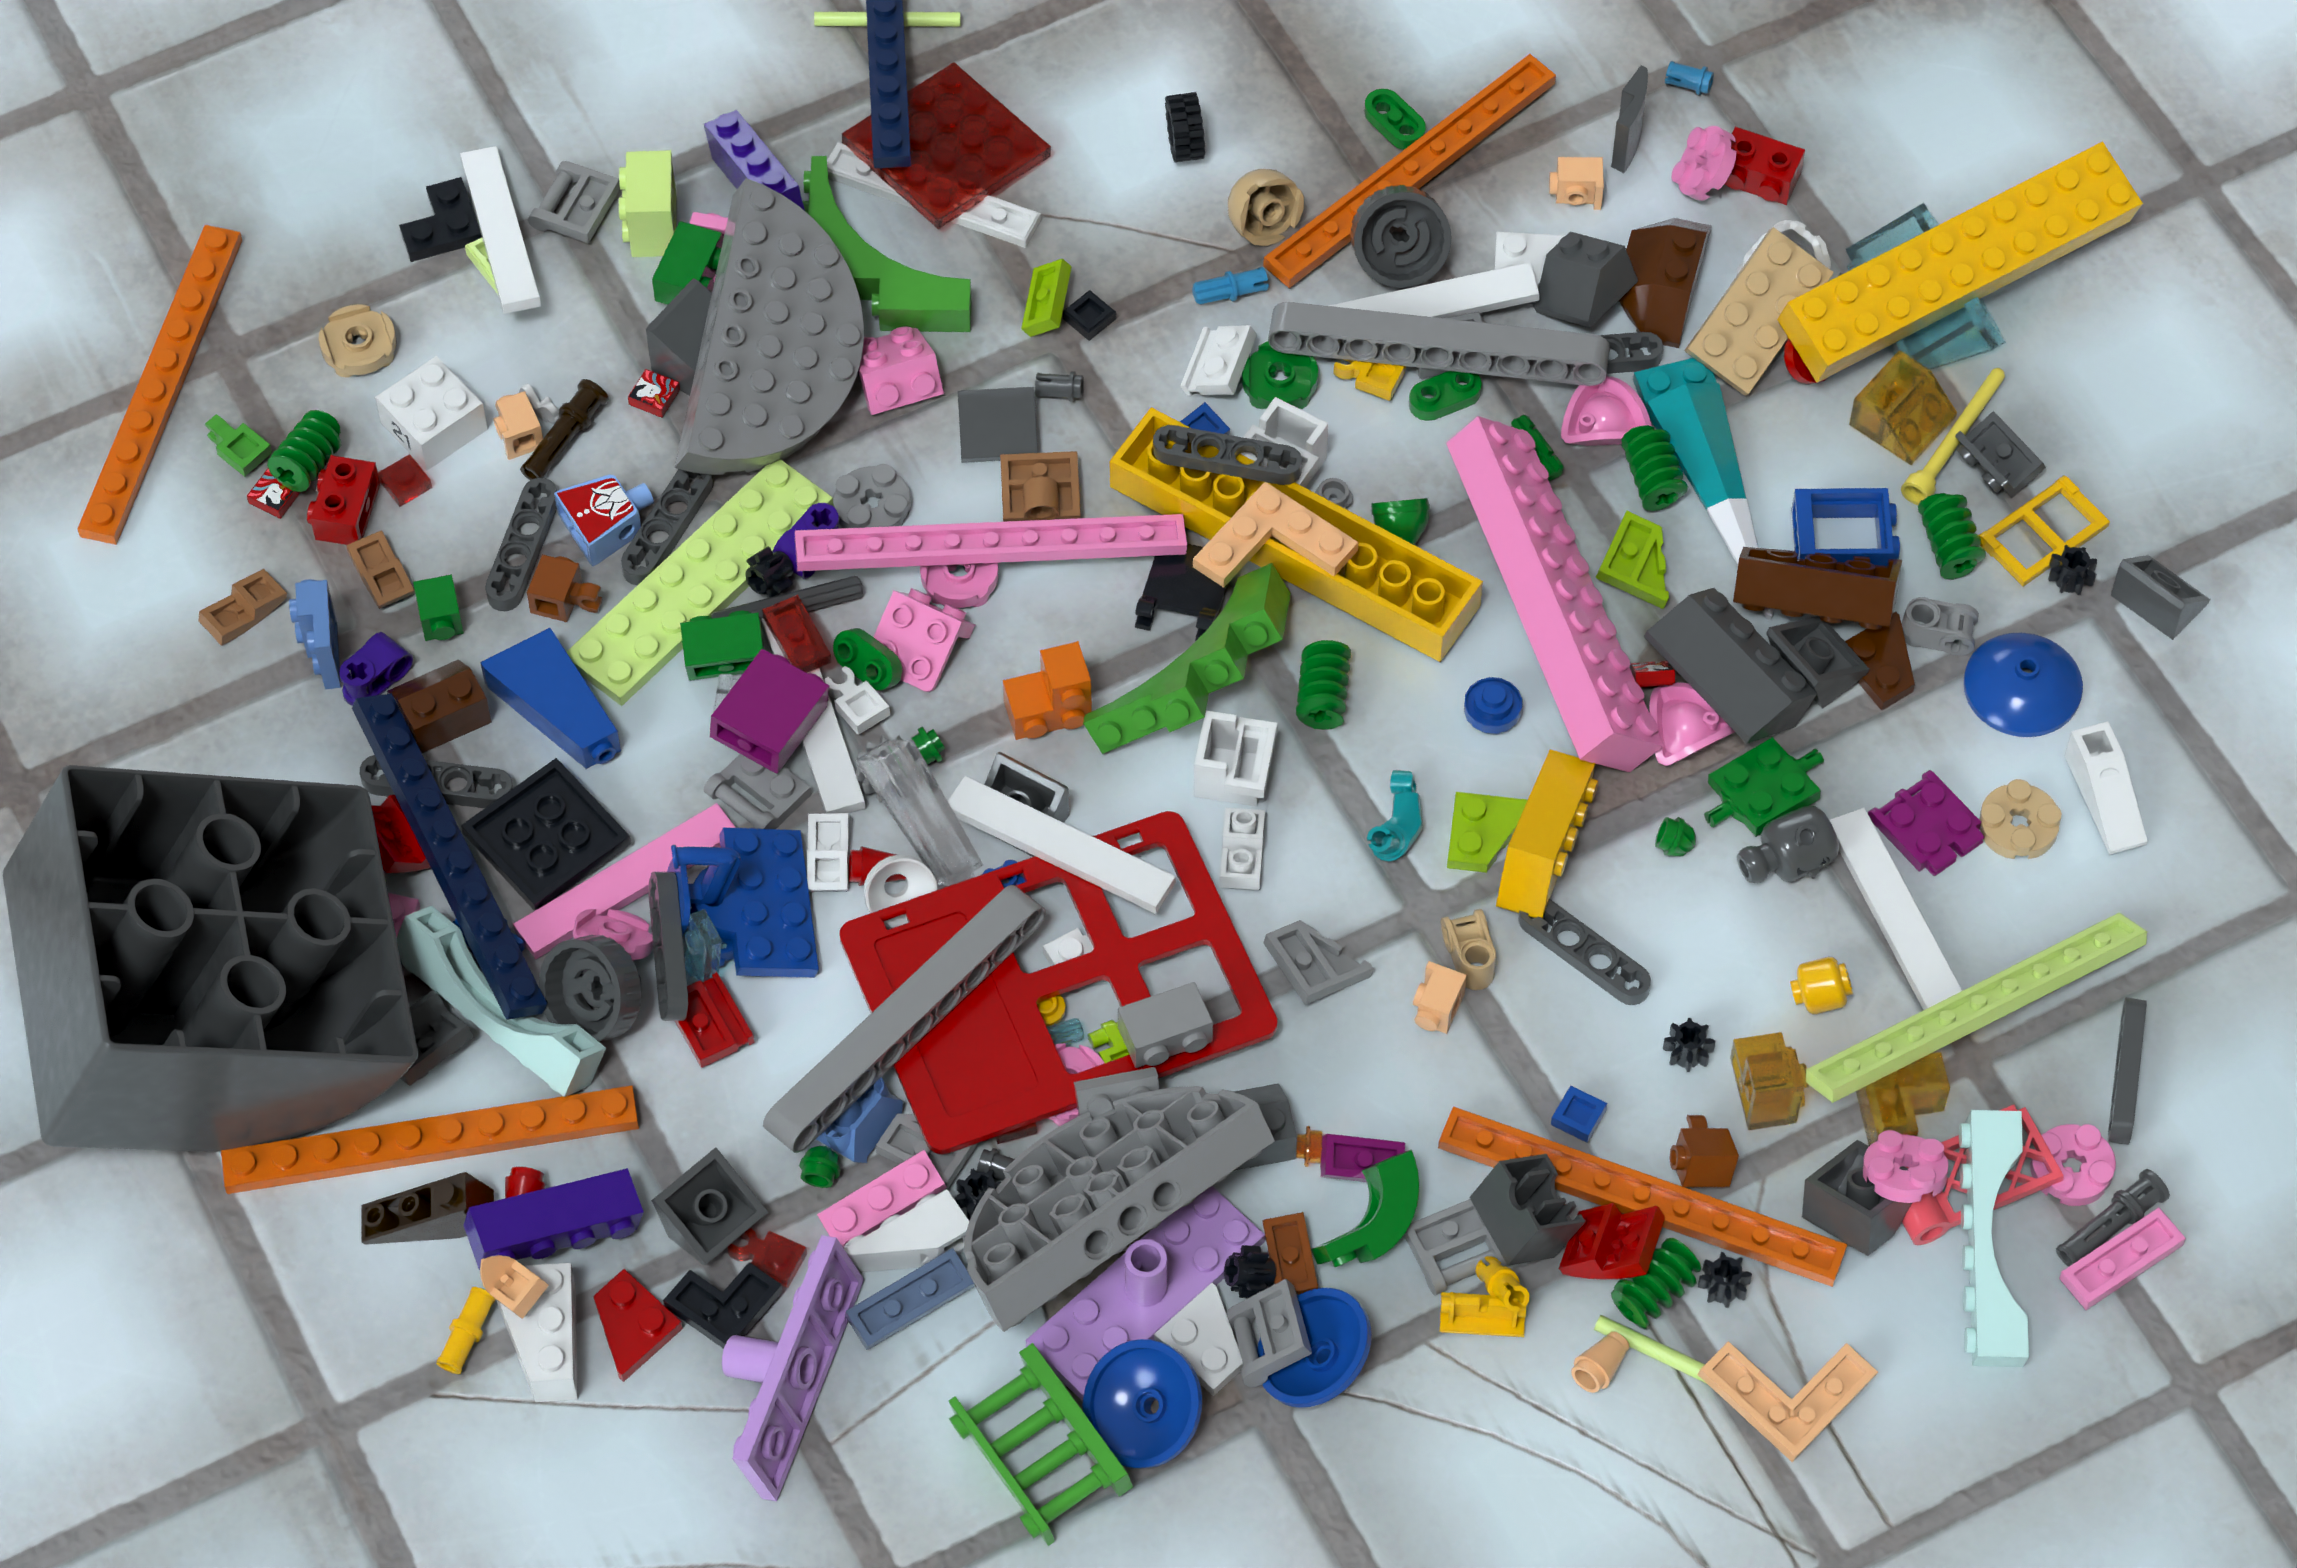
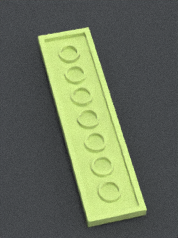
(692, 582)

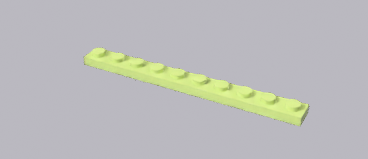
(1975, 1007)

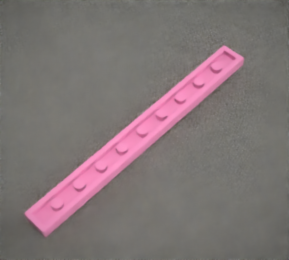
(990, 542)

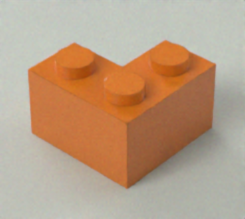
(1050, 698)

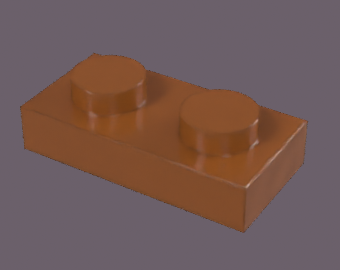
(1291, 1251)

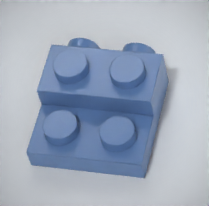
(317, 628)

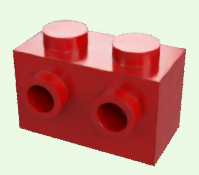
(1765, 166)
(344, 500)

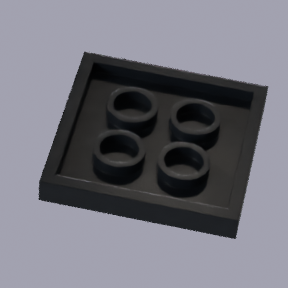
(546, 834)

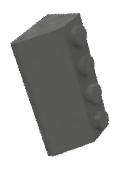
(1731, 666)

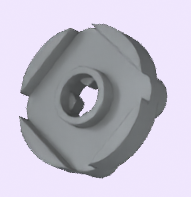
(869, 482)

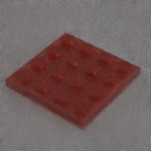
(959, 146)

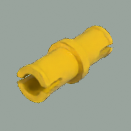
(1502, 1283)
(465, 1330)

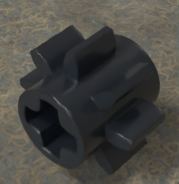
(2072, 569)
(769, 572)
(1689, 1044)
(973, 1189)
(1249, 1271)
(1735, 1280)

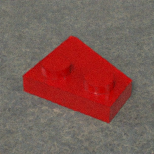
(633, 1322)

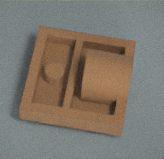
(1040, 486)

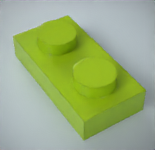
(1046, 297)

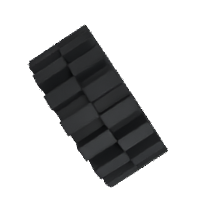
(1185, 127)

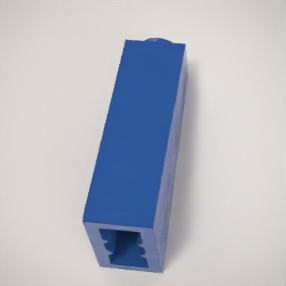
(553, 696)

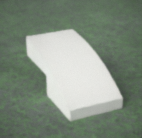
(828, 852)

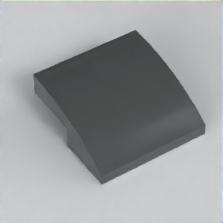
(1630, 120)
(996, 423)

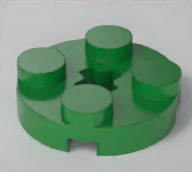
(1262, 388)

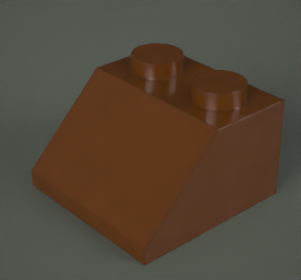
(442, 705)

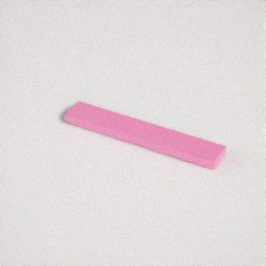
(618, 883)

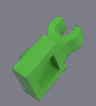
(238, 447)

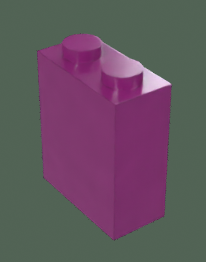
(769, 710)

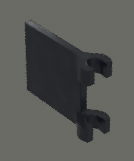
(1180, 589)

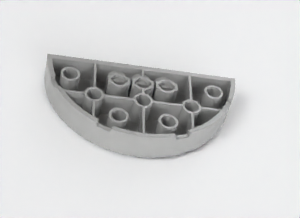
(775, 339)
(1100, 1188)

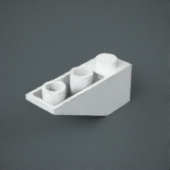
(2106, 786)
(913, 1237)

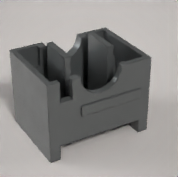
(1524, 1211)

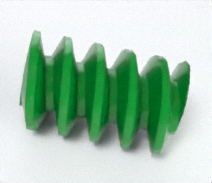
(305, 450)
(1654, 467)
(1951, 534)
(1323, 684)
(1668, 1268)

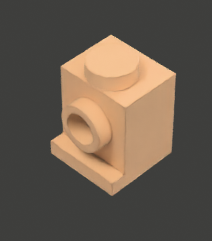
(1578, 181)
(517, 425)
(1439, 997)

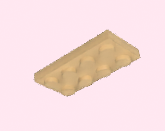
(1743, 327)

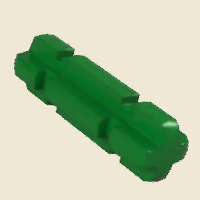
(1542, 448)

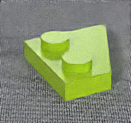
(1636, 560)
(1481, 829)

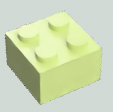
(648, 202)

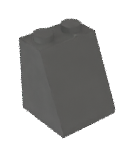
(677, 335)

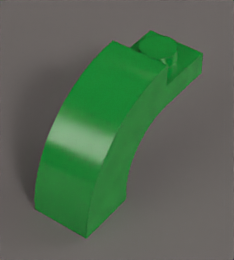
(1390, 1210)

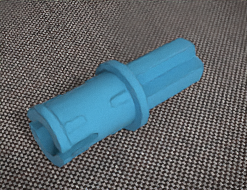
(1230, 286)

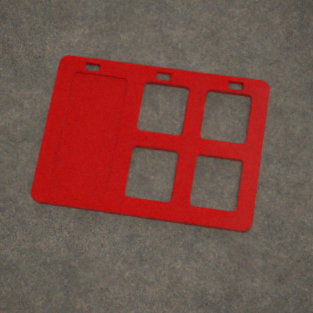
(992, 1055)

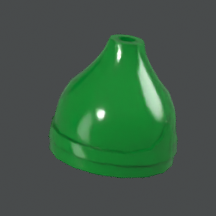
(1402, 518)

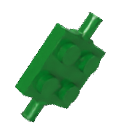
(1763, 786)

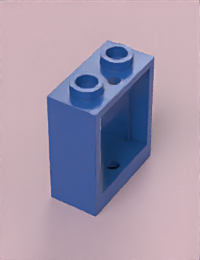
(1845, 504)

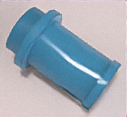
(1689, 77)

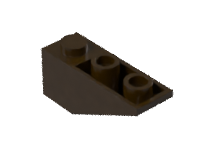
(424, 1212)

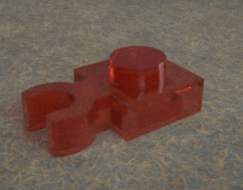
(773, 1255)

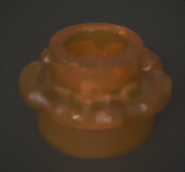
(1309, 1146)

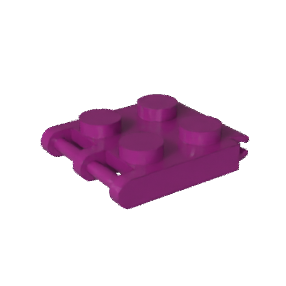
(1929, 824)

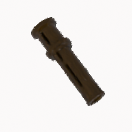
(572, 418)

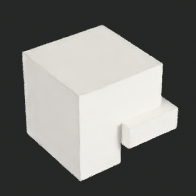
(1296, 428)
(1233, 758)

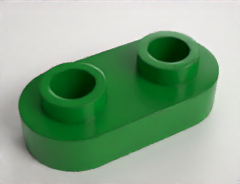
(1397, 121)
(1446, 393)
(864, 656)

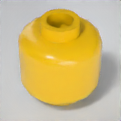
(1822, 985)

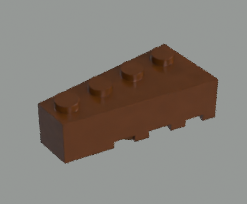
(1818, 586)

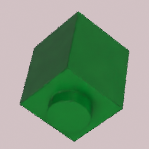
(438, 608)

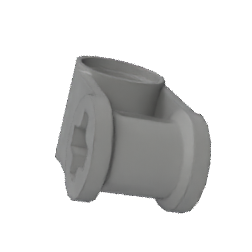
(1940, 626)

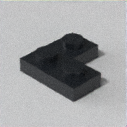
(448, 228)
(723, 1313)

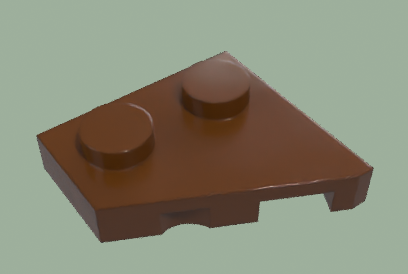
(1888, 660)

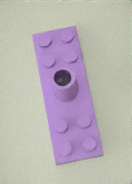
(1145, 1286)
(791, 1368)

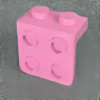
(898, 370)
(921, 635)

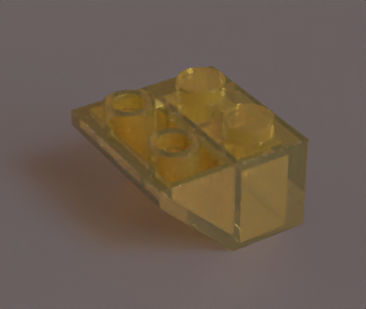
(1902, 408)

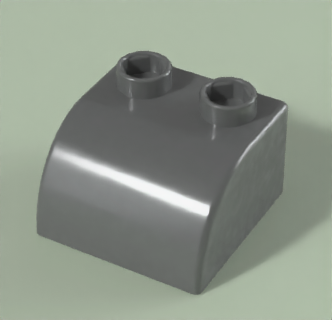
(204, 959)

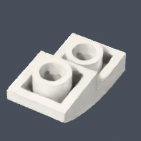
(1242, 848)

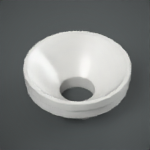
(918, 883)

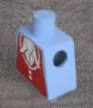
(602, 515)

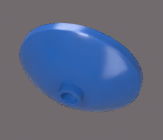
(2018, 700)
(1339, 1346)
(1121, 1397)

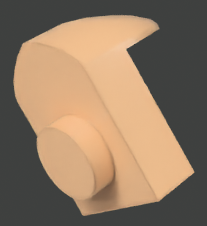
(511, 1283)

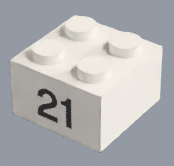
(431, 413)

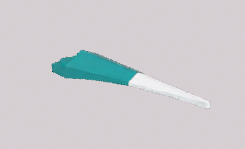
(1692, 410)

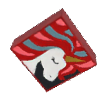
(653, 393)
(271, 495)
(1653, 673)

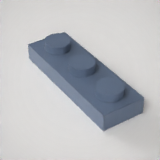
(909, 1299)

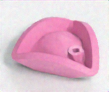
(1603, 413)
(1684, 722)

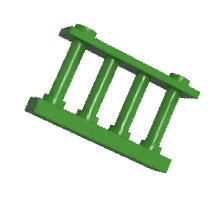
(1056, 1408)

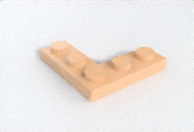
(1275, 515)
(1782, 1420)

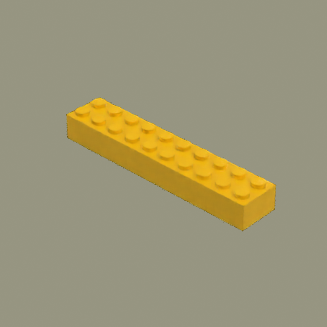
(1959, 261)
(1383, 584)

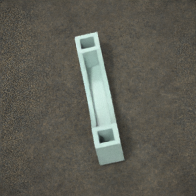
(439, 956)
(1997, 1322)

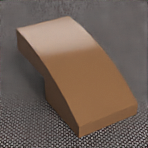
(380, 569)
(246, 606)

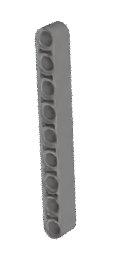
(1439, 343)
(903, 1019)

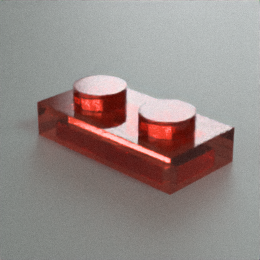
(796, 634)

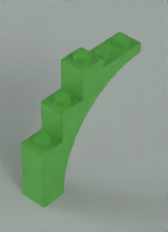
(896, 291)
(1218, 658)

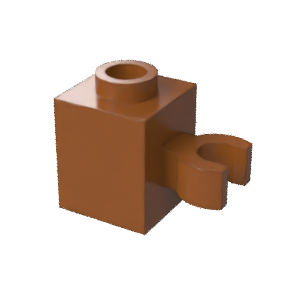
(559, 587)
(1703, 1155)

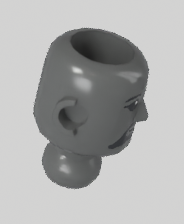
(1791, 847)

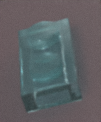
(703, 947)

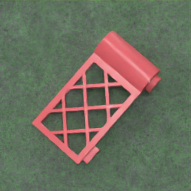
(1934, 1215)

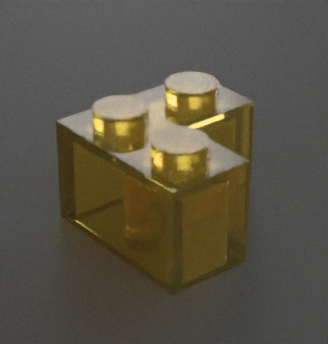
(1768, 1080)
(1902, 1095)

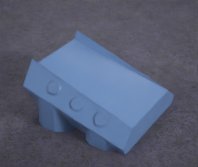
(863, 1123)

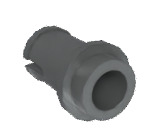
(1058, 385)
(995, 1162)

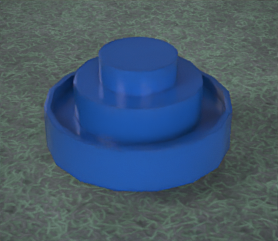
(1492, 705)

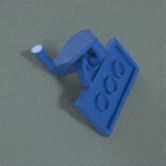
(754, 898)

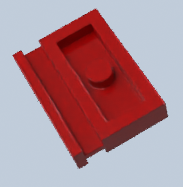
(713, 1022)

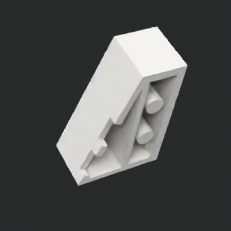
(548, 1336)

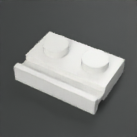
(1218, 360)

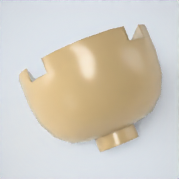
(1264, 206)

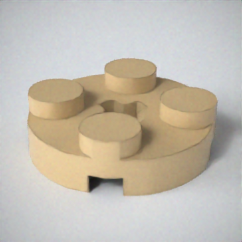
(361, 358)
(2021, 800)

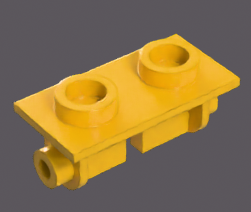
(1479, 1315)

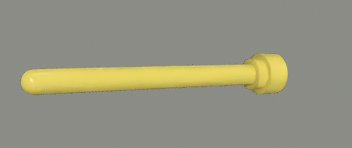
(1922, 483)

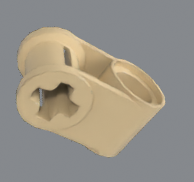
(1469, 943)

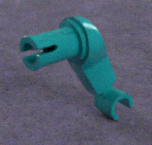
(1399, 833)

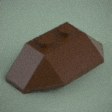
(1667, 268)

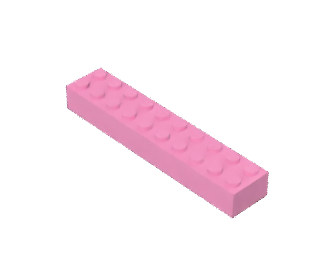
(1554, 595)

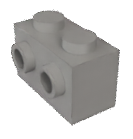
(1165, 1025)

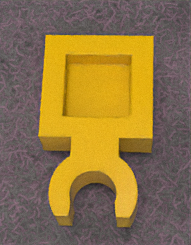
(1372, 377)

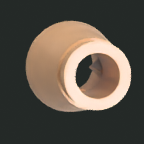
(1600, 1362)

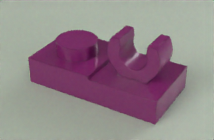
(1348, 1155)

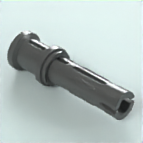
(2126, 1206)

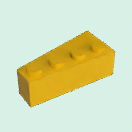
(1546, 833)

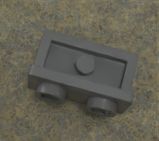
(2001, 454)
(436, 1035)

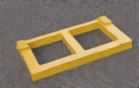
(2026, 512)

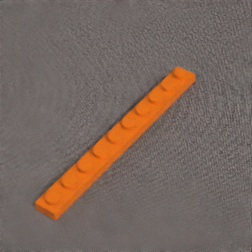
(1412, 166)
(159, 385)
(429, 1139)
(1631, 1190)

